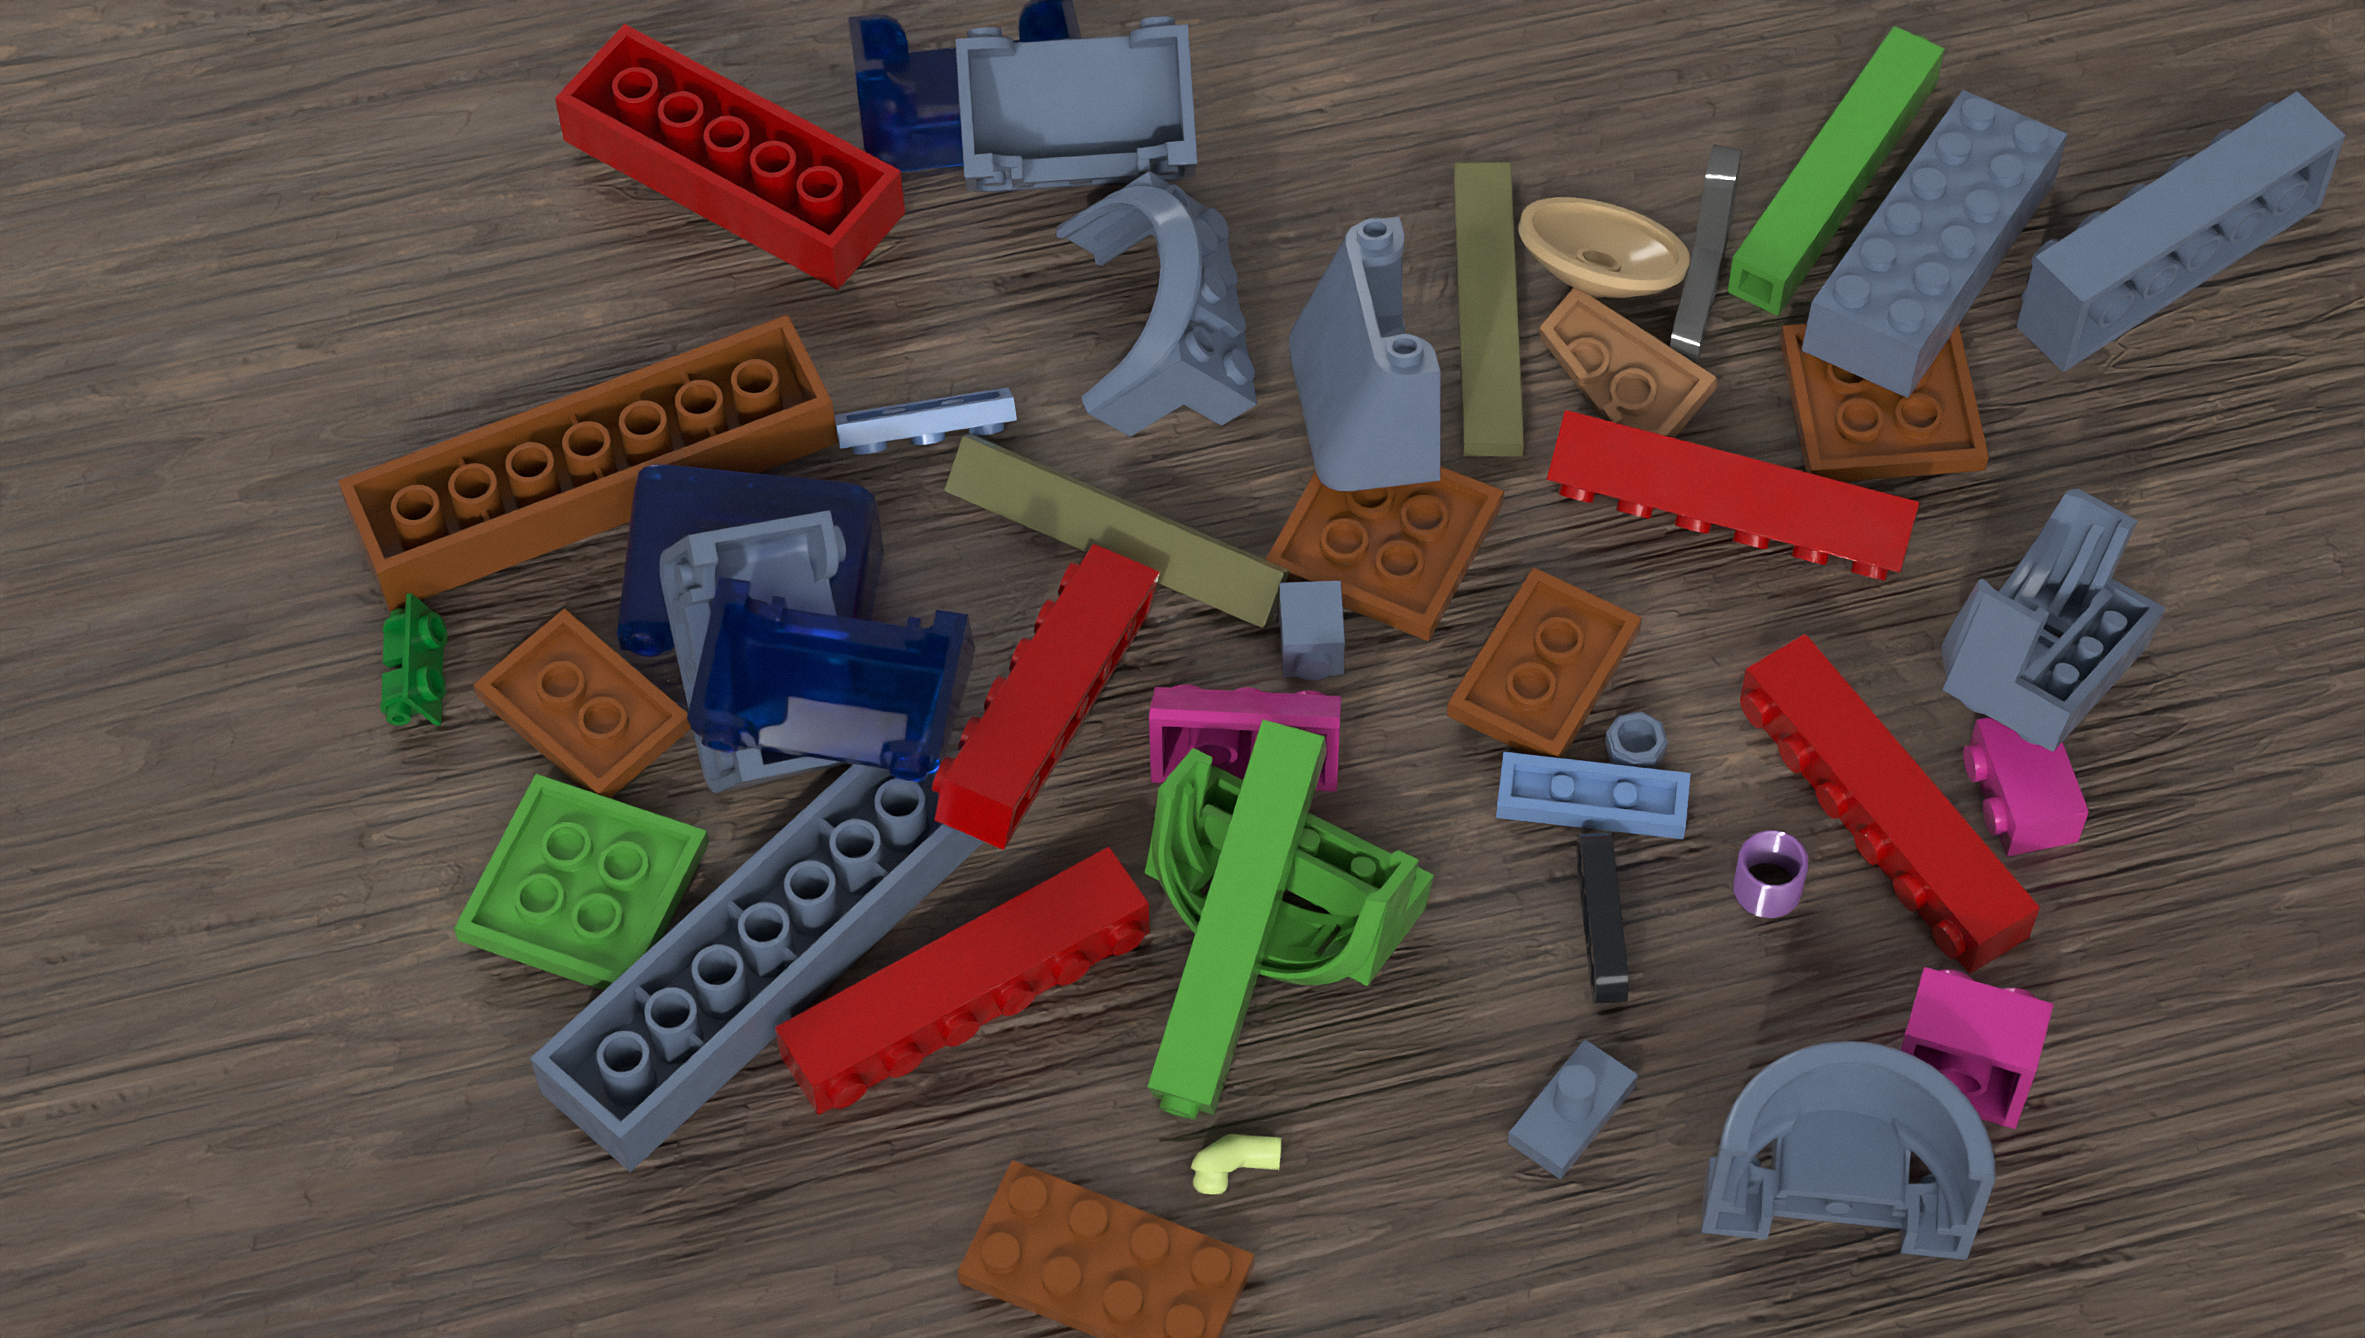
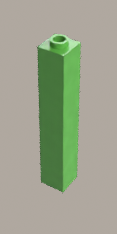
(1835, 171)
(1237, 920)

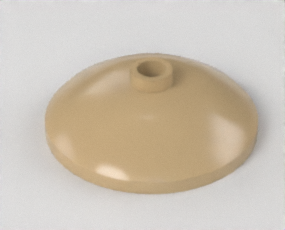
(1603, 247)

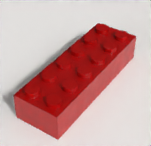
(731, 156)

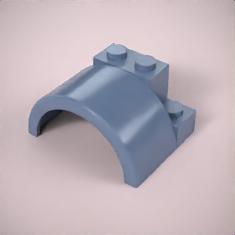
(1843, 1148)

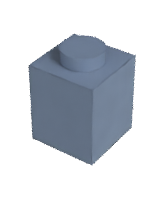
(1311, 629)

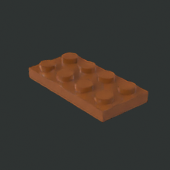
(1101, 1262)

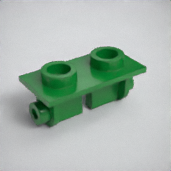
(417, 642)

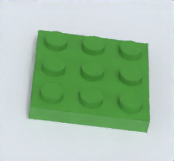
(581, 883)

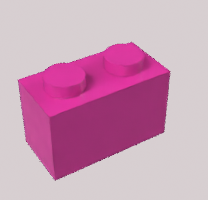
(2026, 789)

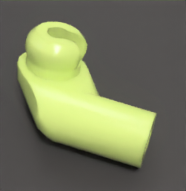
(1230, 1153)

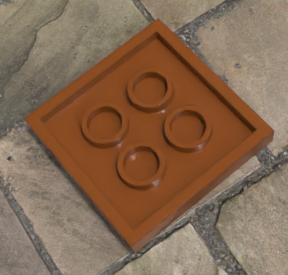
(1869, 432)
(1391, 545)

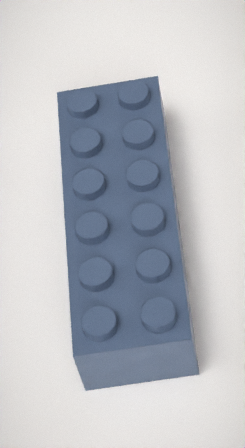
(2178, 230)
(1933, 243)

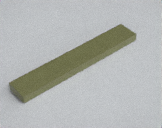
(1487, 310)
(1087, 515)

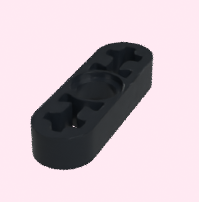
(1602, 918)

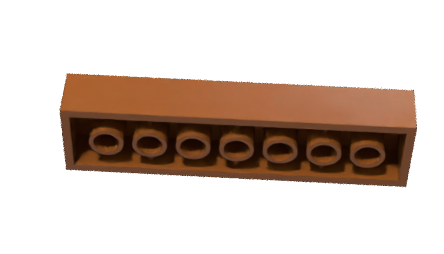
(576, 460)

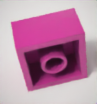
(1979, 1039)

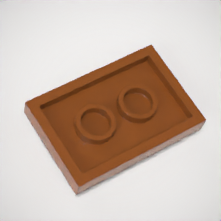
(1544, 666)
(582, 706)

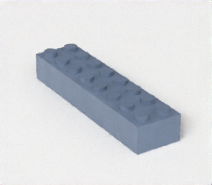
(748, 960)

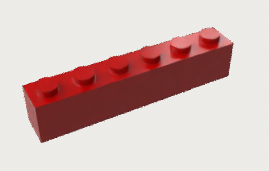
(1732, 492)
(1045, 696)
(1887, 805)
(963, 981)

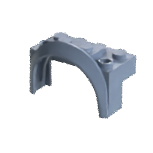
(1195, 334)
(2003, 644)

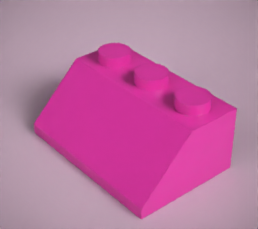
(1228, 723)

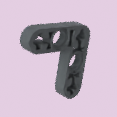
(1708, 251)

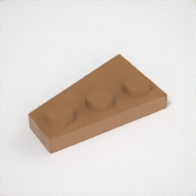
(1623, 368)

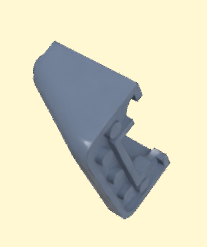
(1076, 109)
(1358, 376)
(779, 559)

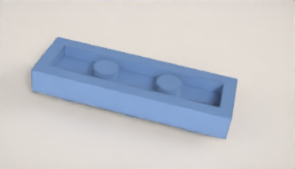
(925, 420)
(1593, 795)

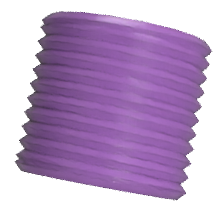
(1773, 848)

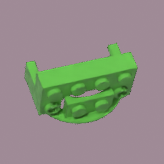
(1363, 887)

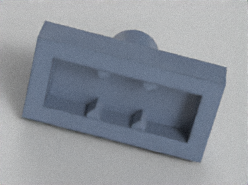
(1572, 1109)

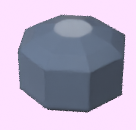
(1636, 741)

